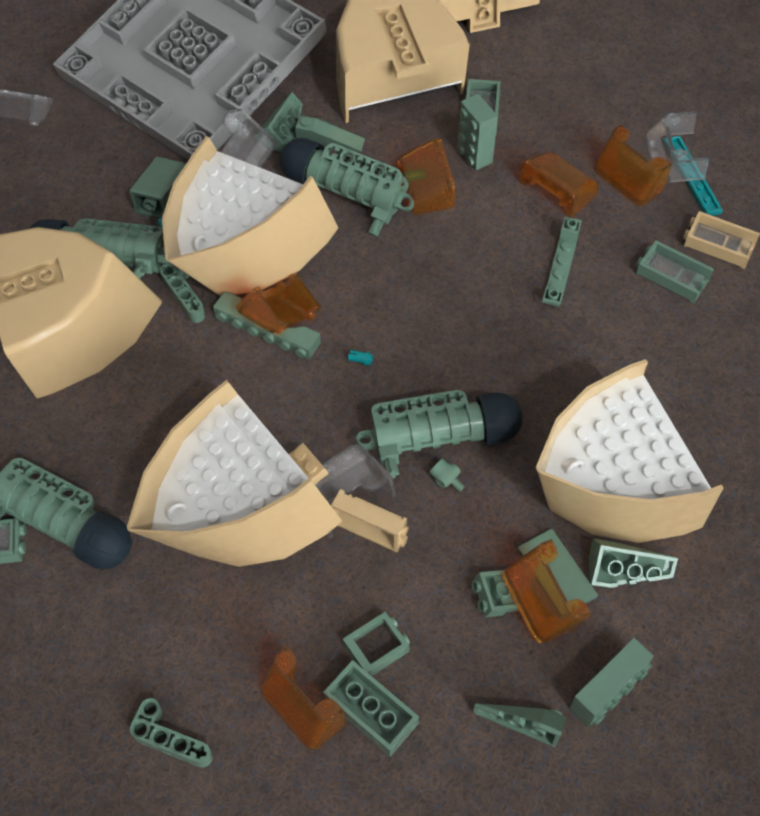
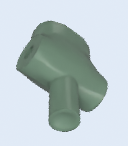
(446, 474)

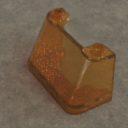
(630, 171)
(428, 177)
(561, 179)
(279, 306)
(540, 596)
(308, 722)

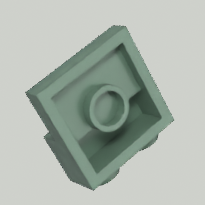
(493, 594)

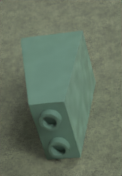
(154, 187)

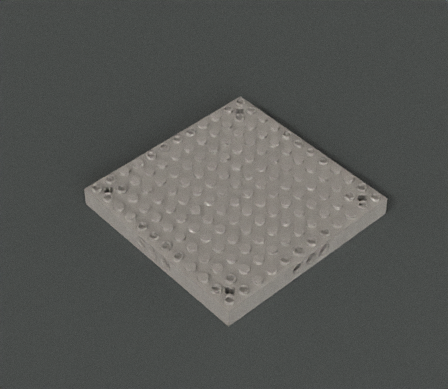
(189, 62)

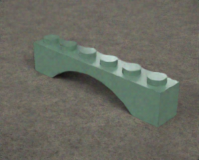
(298, 340)

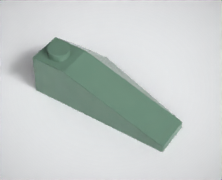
(283, 121)
(327, 133)
(621, 564)
(534, 722)

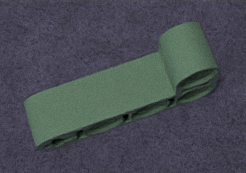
(175, 282)
(173, 738)

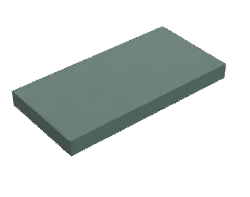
(564, 568)

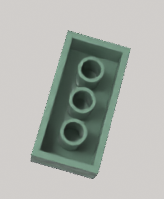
(477, 132)
(611, 683)
(372, 708)

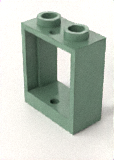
(357, 655)

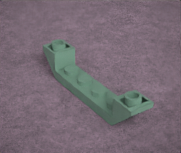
(562, 262)

